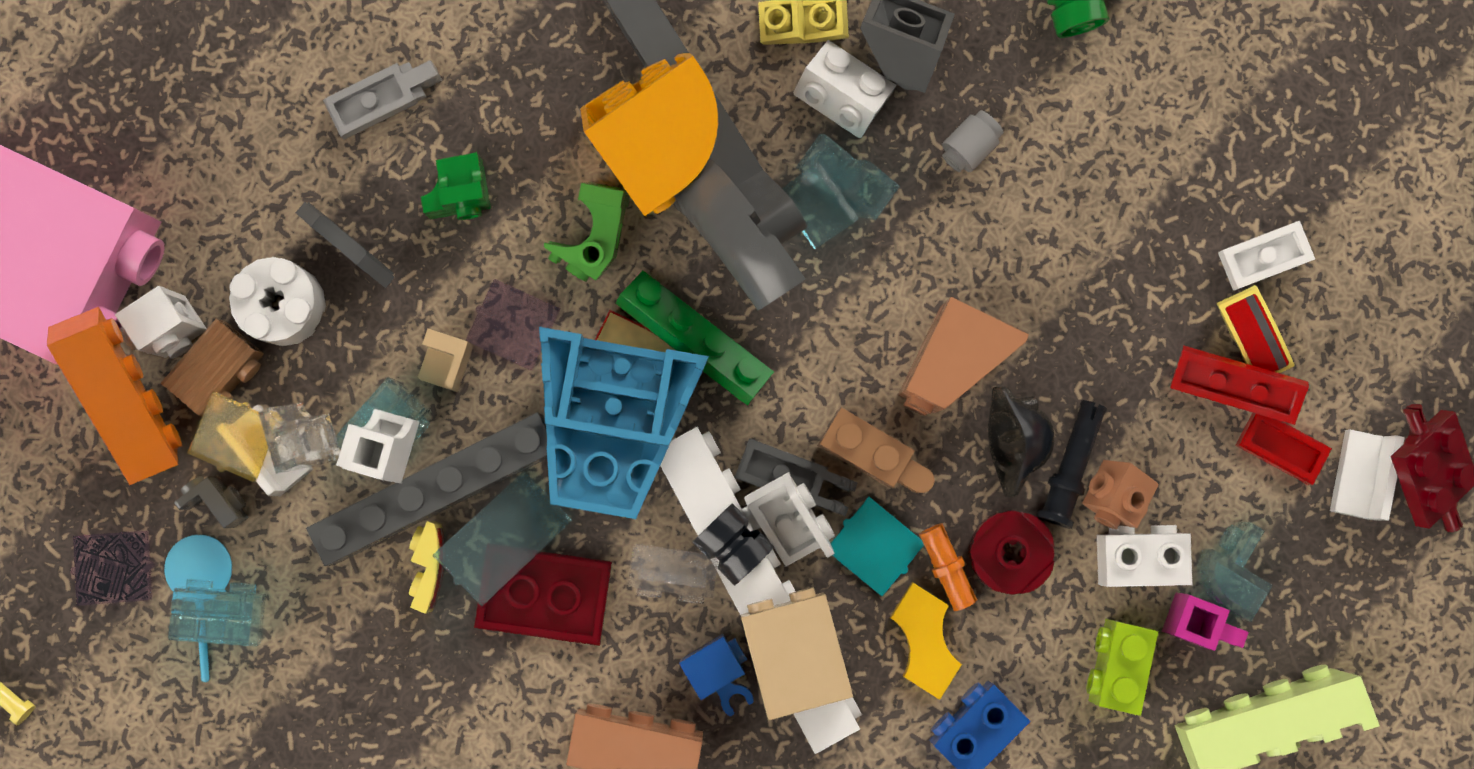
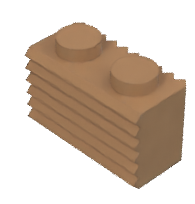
(214, 364)

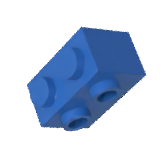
(978, 728)

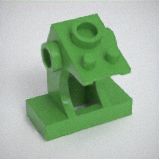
(608, 212)

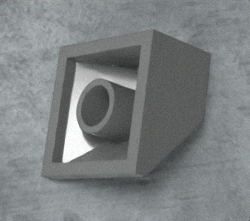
(906, 39)

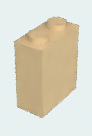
(796, 653)

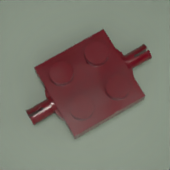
(1434, 468)

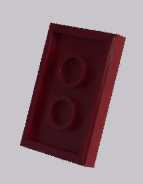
(552, 599)

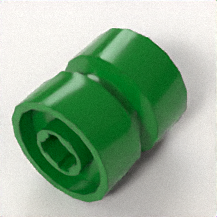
(1077, 16)

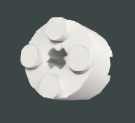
(255, 291)

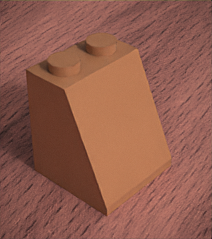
(956, 355)

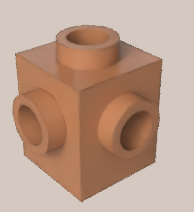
(1119, 494)

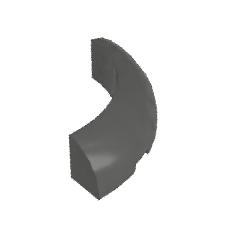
(730, 228)

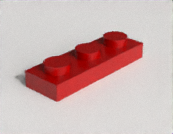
(1239, 385)

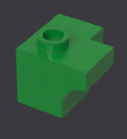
(459, 189)

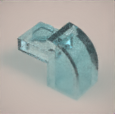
(861, 182)
(1224, 575)

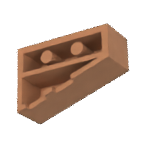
(631, 742)

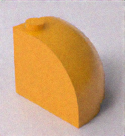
(655, 130)

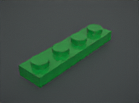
(692, 333)

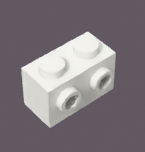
(160, 323)
(1144, 558)

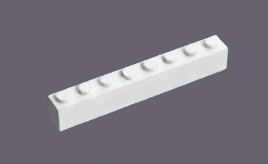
(704, 496)

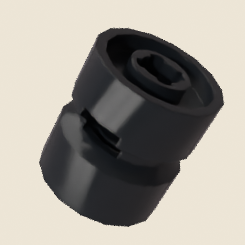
(733, 544)

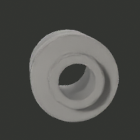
(972, 141)

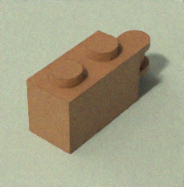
(874, 453)

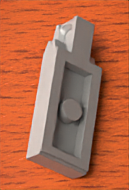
(380, 96)

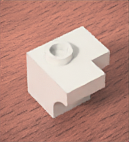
(379, 447)

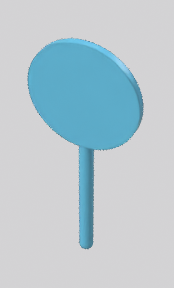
(199, 559)

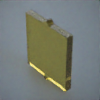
(230, 437)

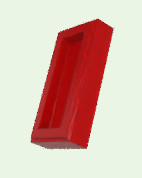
(1284, 447)

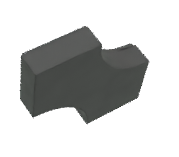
(345, 244)

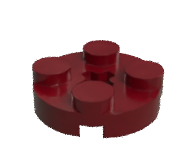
(1036, 552)

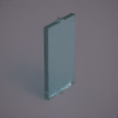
(502, 538)

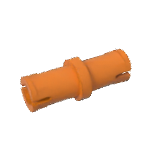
(948, 567)

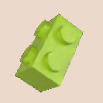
(1121, 666)

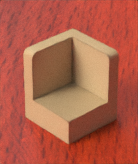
(444, 360)

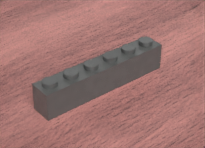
(430, 491)

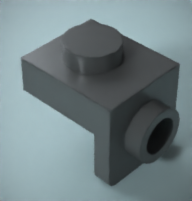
(223, 502)

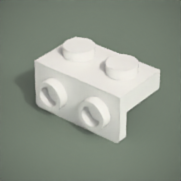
(843, 88)
(788, 521)

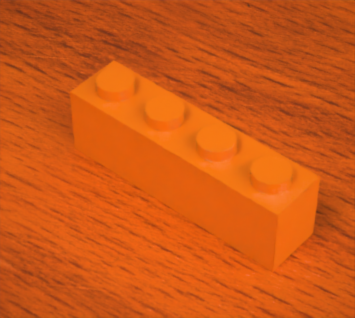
(113, 394)

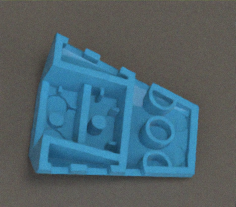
(610, 418)

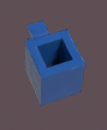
(714, 669)

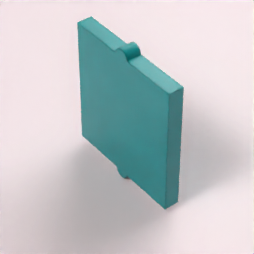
(875, 546)

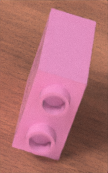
(64, 251)

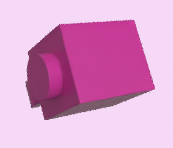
(1201, 623)

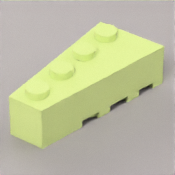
(1276, 719)

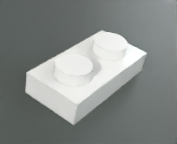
(1266, 255)

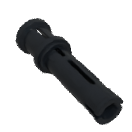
(1067, 483)

